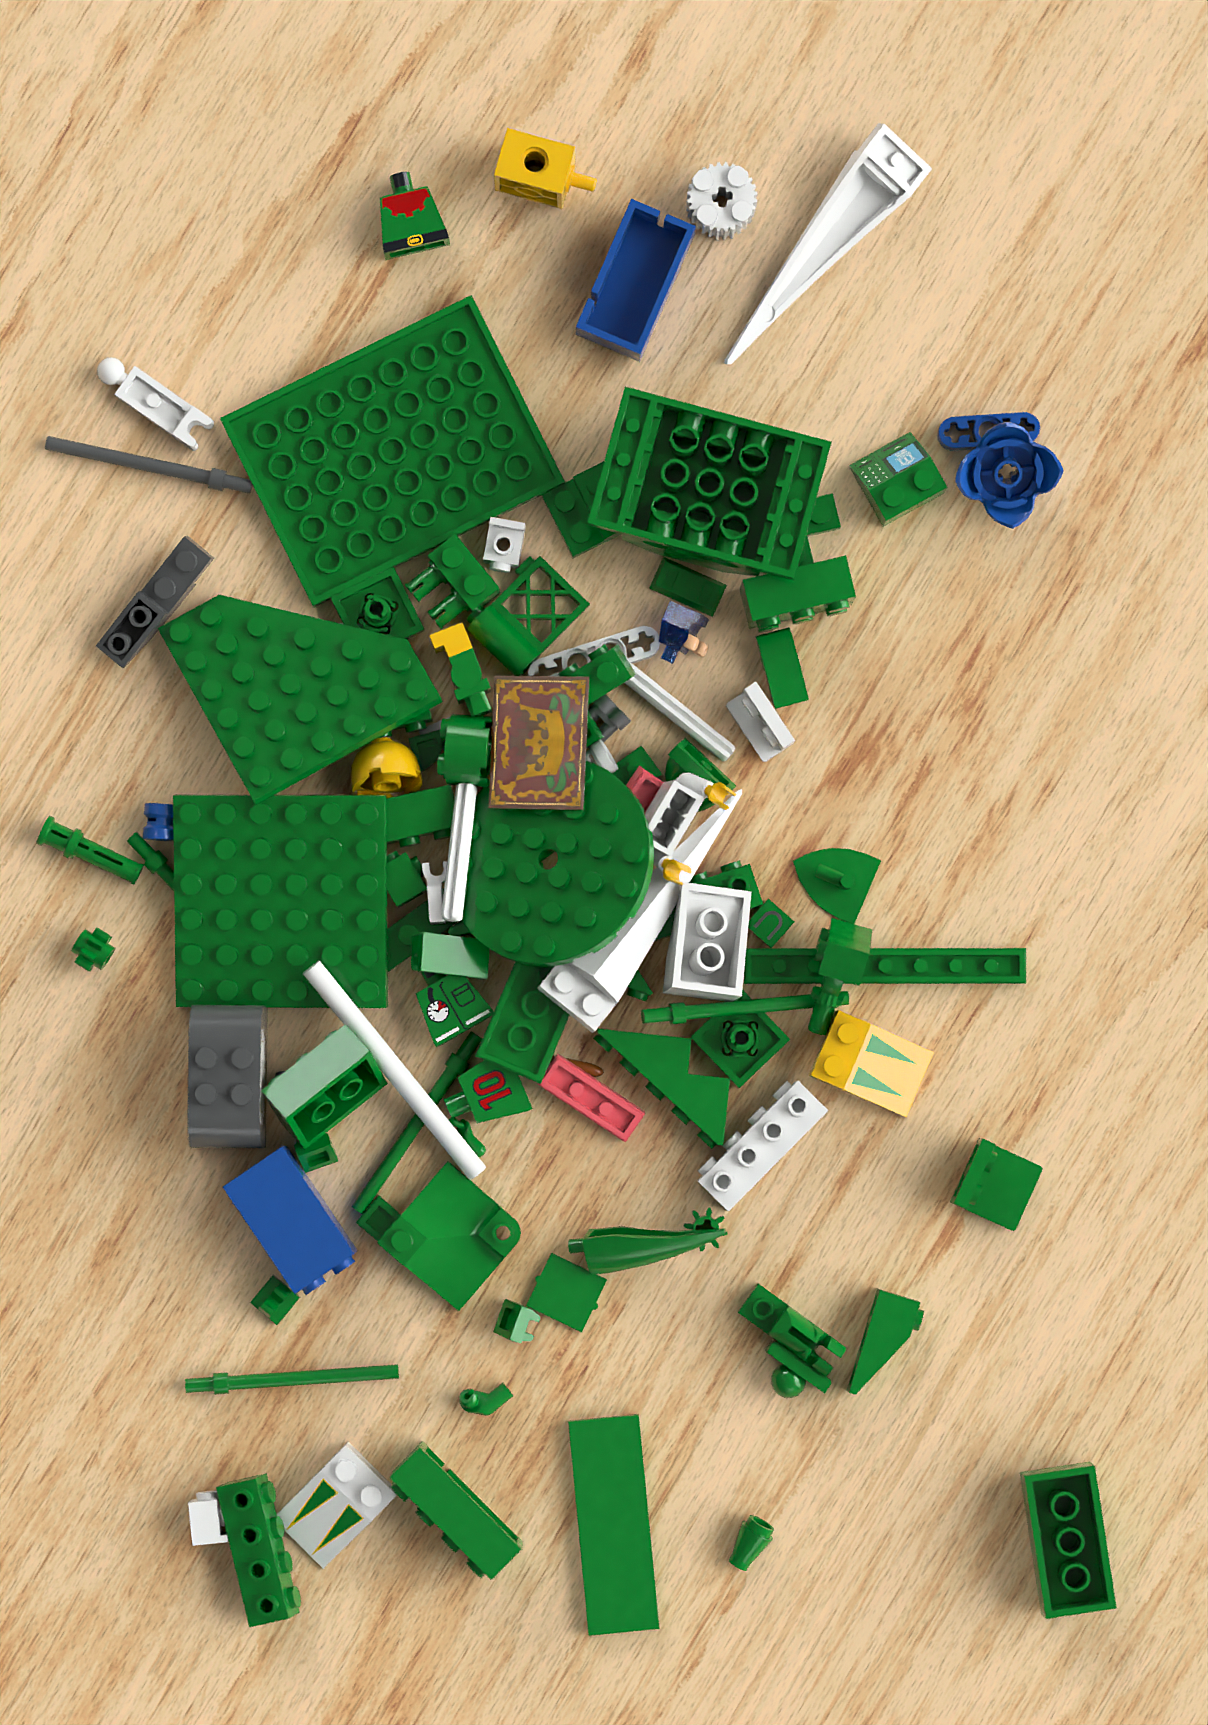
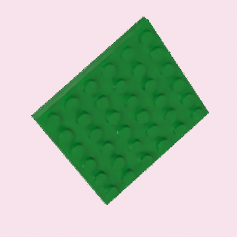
(275, 893)

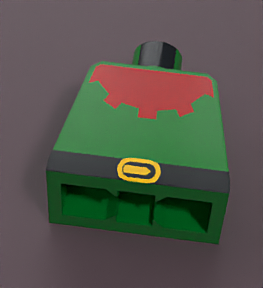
(410, 219)

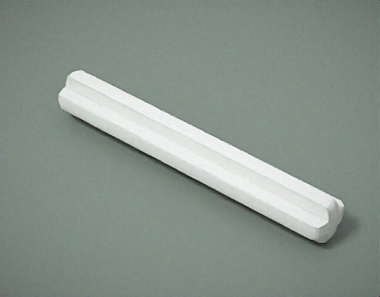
(680, 715)
(459, 852)

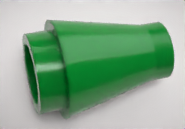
(750, 1542)

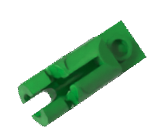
(789, 1328)

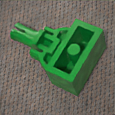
(842, 958)

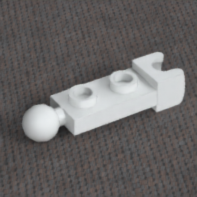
(154, 401)

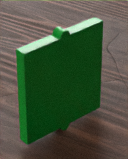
(566, 1292)

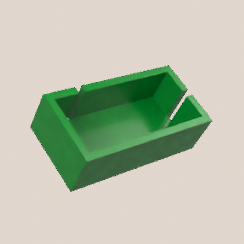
(456, 1510)

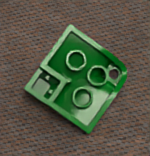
(451, 1236)

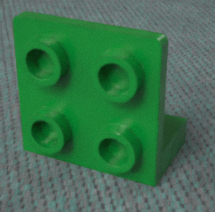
(996, 1184)

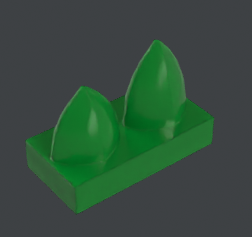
(688, 759)

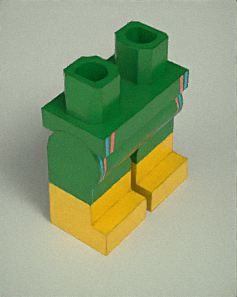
(465, 670)

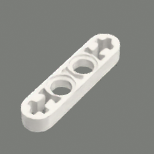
(585, 649)

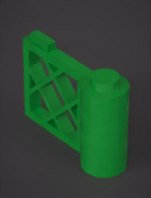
(506, 636)

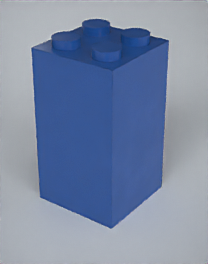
(291, 1220)

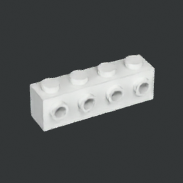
(762, 1145)

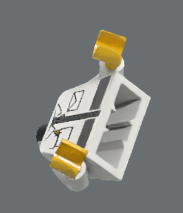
(672, 814)

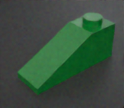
(886, 1330)

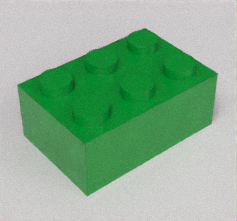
(815, 589)
(324, 1086)

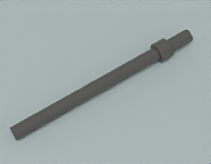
(215, 479)

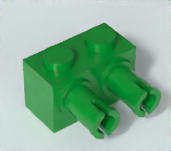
(462, 572)

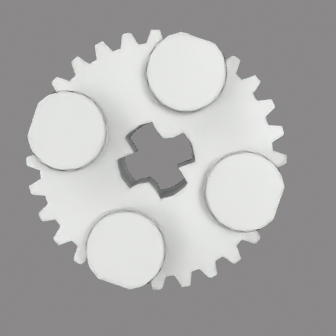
(721, 181)

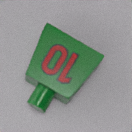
(489, 1093)

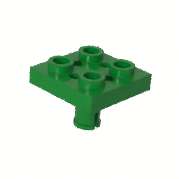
(385, 590)
(739, 1065)

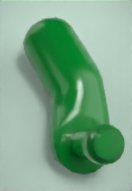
(465, 1131)

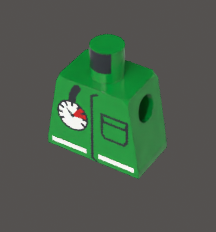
(451, 1006)

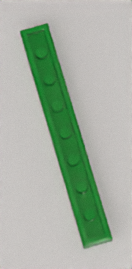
(893, 966)

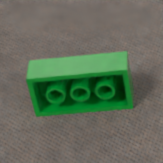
(1068, 1540)

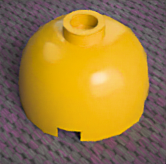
(385, 769)

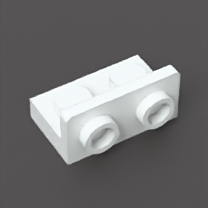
(760, 722)

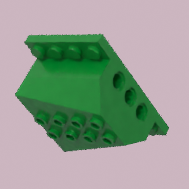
(708, 486)

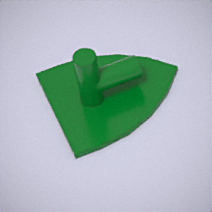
(837, 879)

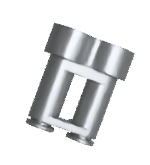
(611, 715)

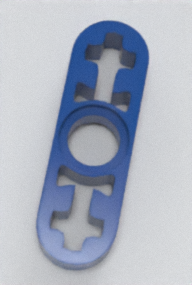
(962, 425)

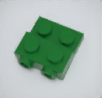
(571, 508)

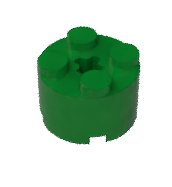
(466, 750)

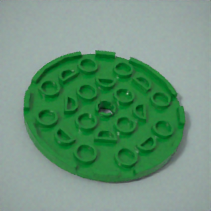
(580, 902)

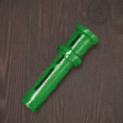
(74, 844)

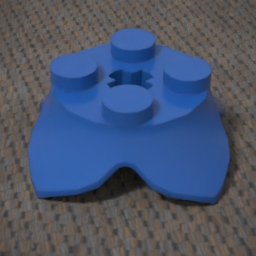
(1012, 498)

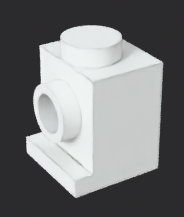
(504, 529)
(206, 1519)

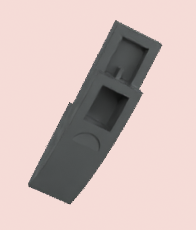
(155, 602)

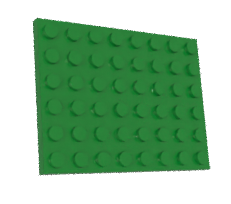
(392, 450)

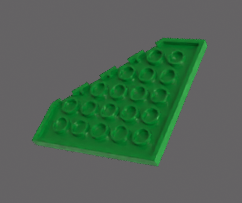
(293, 687)

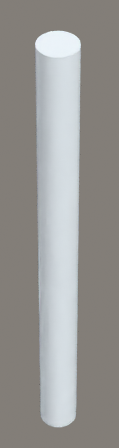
(395, 1071)

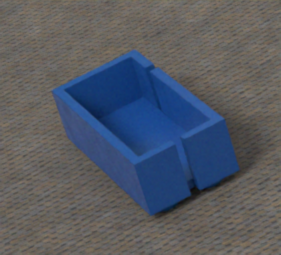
(635, 280)

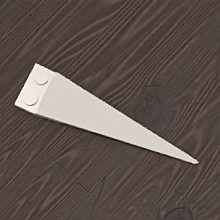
(864, 194)
(598, 980)

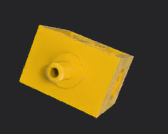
(544, 186)

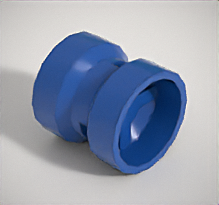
(159, 822)

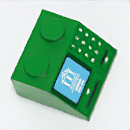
(898, 478)

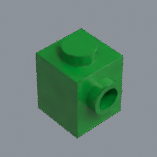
(404, 878)

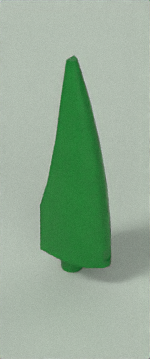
(628, 1247)

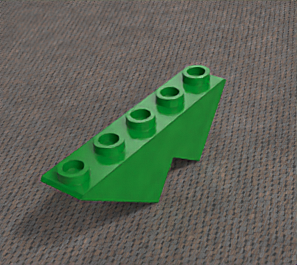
(665, 1066)

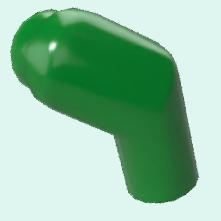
(482, 1402)

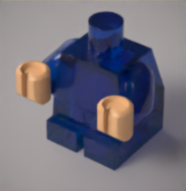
(680, 631)

